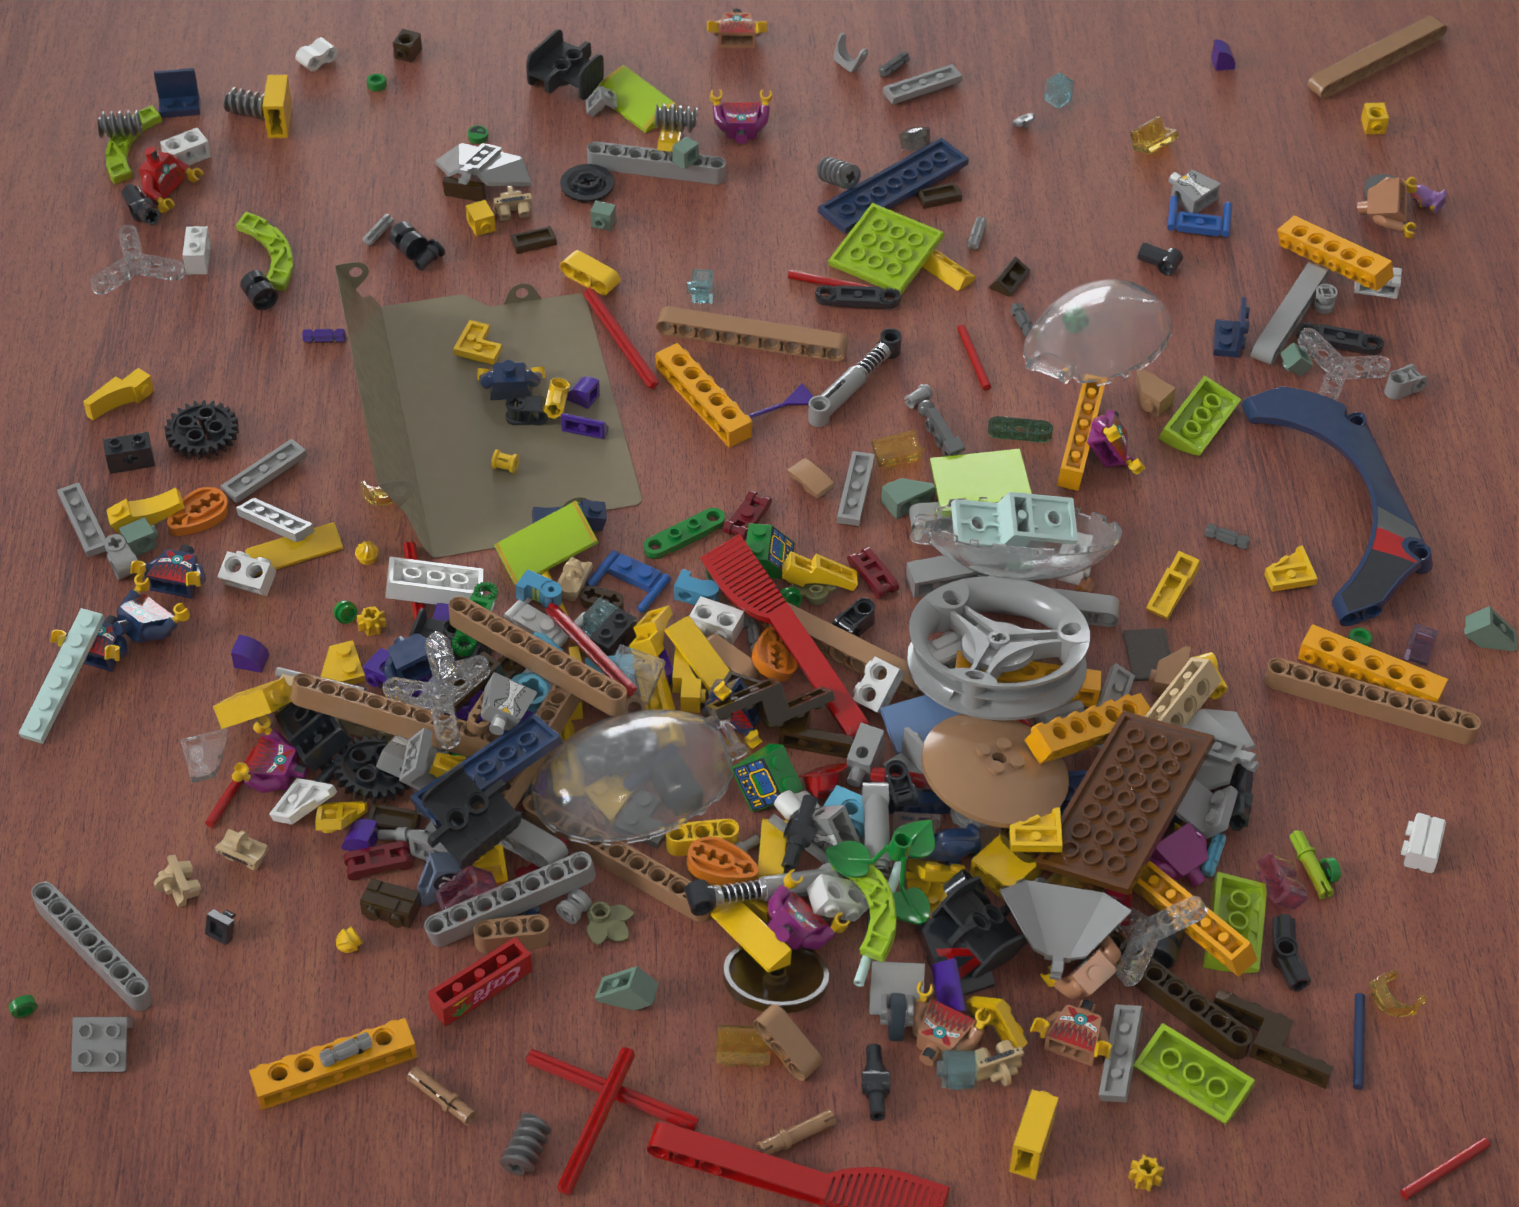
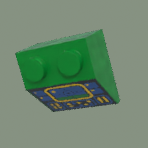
(769, 547)
(766, 776)

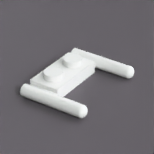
(534, 620)

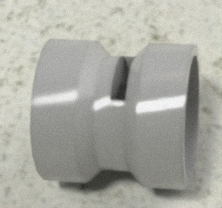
(1325, 298)
(573, 906)

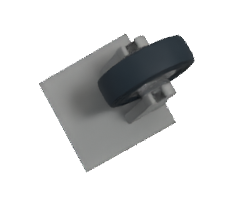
(894, 994)

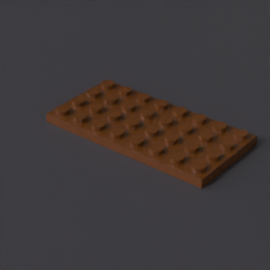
(1127, 801)

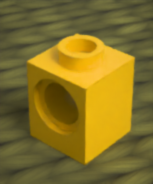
(1374, 118)
(480, 218)

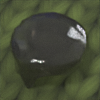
(914, 138)

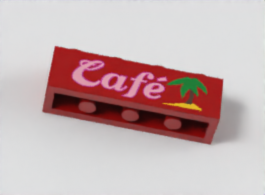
(480, 981)

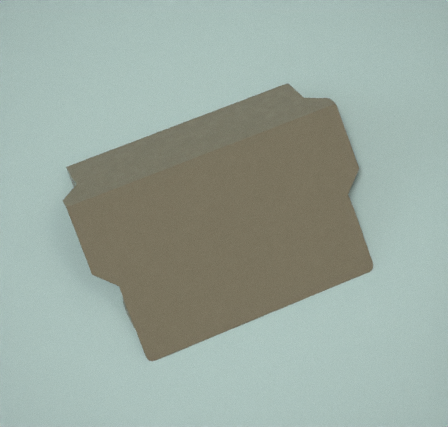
(439, 429)

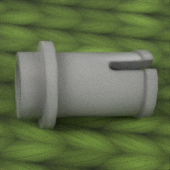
(923, 392)

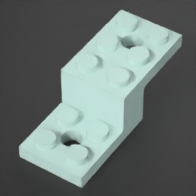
(1016, 520)

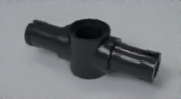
(799, 832)
(875, 1082)

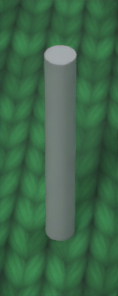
(812, 849)

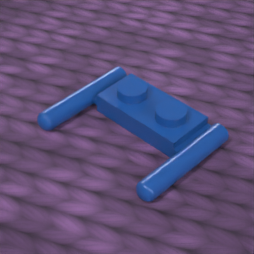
(1199, 223)
(634, 573)

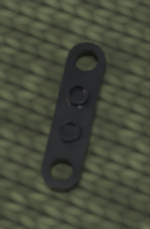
(857, 296)
(1346, 338)

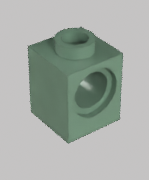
(140, 536)

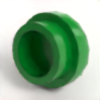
(792, 595)
(345, 612)

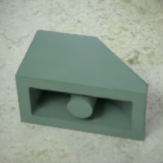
(903, 493)
(1490, 630)
(627, 989)

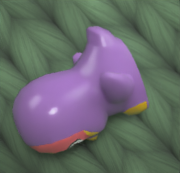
(1426, 198)

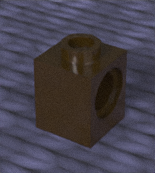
(407, 45)

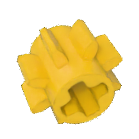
(371, 621)
(1146, 1173)

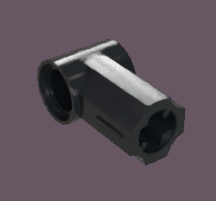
(1166, 261)

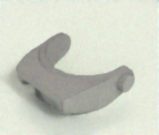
(842, 57)

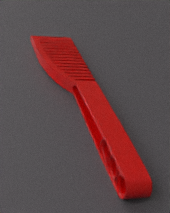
(752, 591)
(836, 1189)

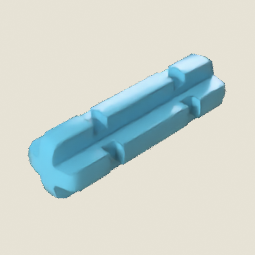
(1214, 853)

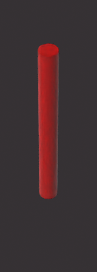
(820, 279)
(974, 357)
(226, 798)
(1445, 1168)

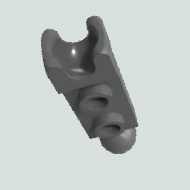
(939, 429)

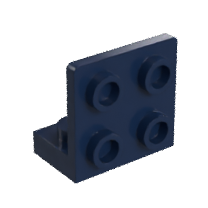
(177, 92)
(1229, 334)

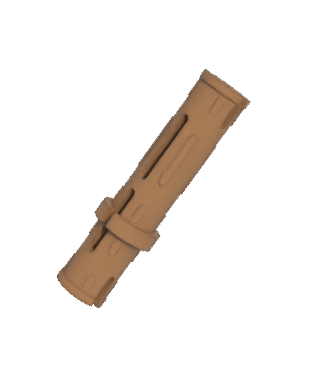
(450, 1102)
(786, 1138)

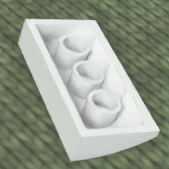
(430, 581)

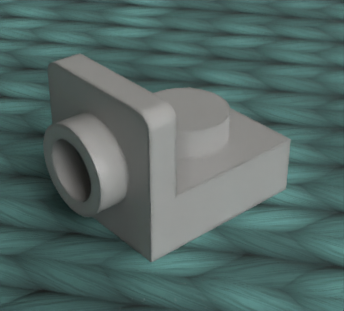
(598, 99)

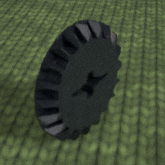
(598, 178)

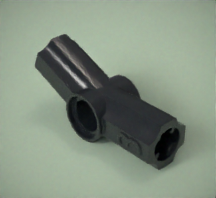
(139, 205)
(1243, 784)
(1289, 964)

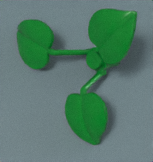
(915, 839)

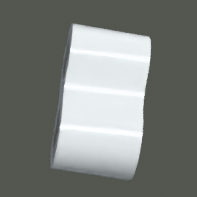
(316, 54)
(789, 803)

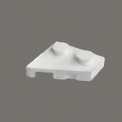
(301, 799)

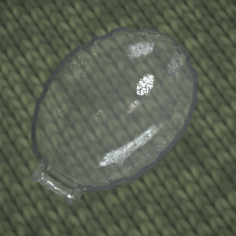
(1098, 332)
(1029, 563)
(635, 775)

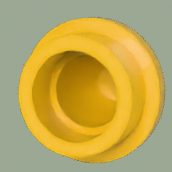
(366, 552)
(348, 940)

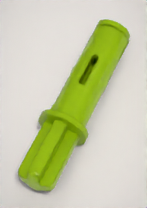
(1307, 856)

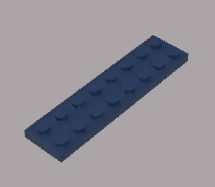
(894, 183)

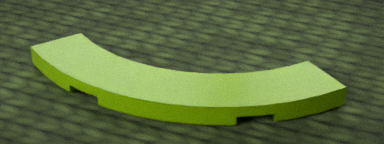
(118, 147)
(275, 243)
(882, 914)

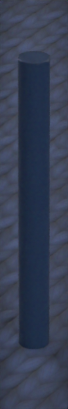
(1359, 1041)

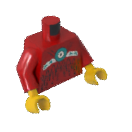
(162, 174)

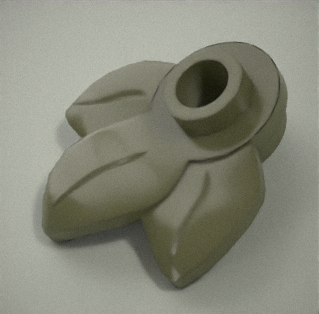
(815, 593)
(610, 925)

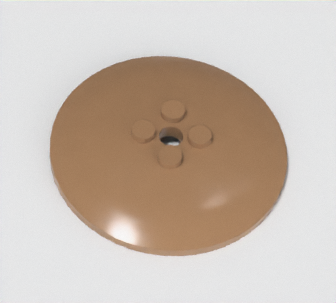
(966, 778)

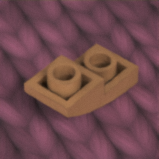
(811, 477)

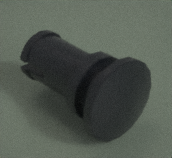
(431, 252)

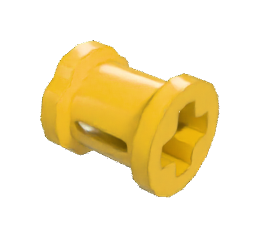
(511, 463)

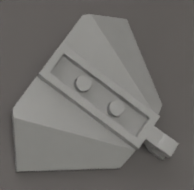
(486, 163)
(1229, 747)
(1063, 920)

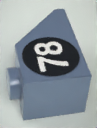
(437, 871)

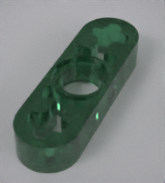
(1012, 434)

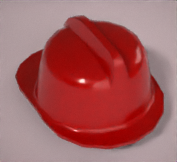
(823, 779)

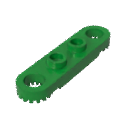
(684, 533)
(485, 601)

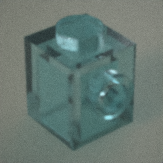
(1058, 90)
(701, 286)
(597, 615)
(956, 1069)

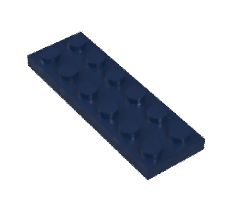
(503, 757)

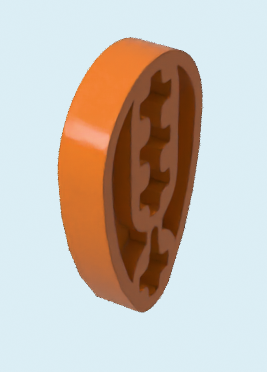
(201, 511)
(762, 656)
(721, 851)

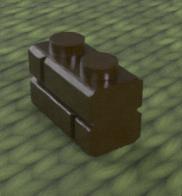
(390, 903)

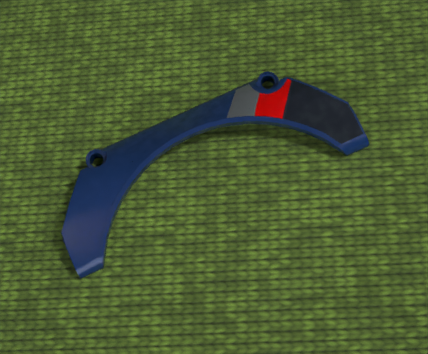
(1395, 541)

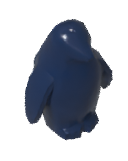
(955, 844)

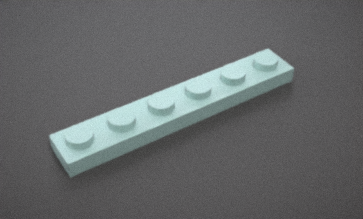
(61, 676)

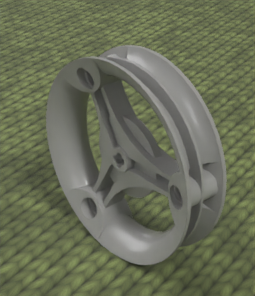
(999, 647)

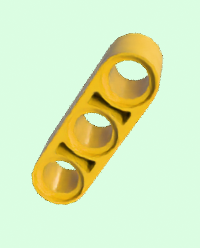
(590, 272)
(694, 830)
(771, 850)

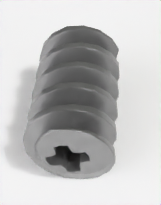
(244, 103)
(675, 117)
(120, 123)
(838, 172)
(525, 1144)

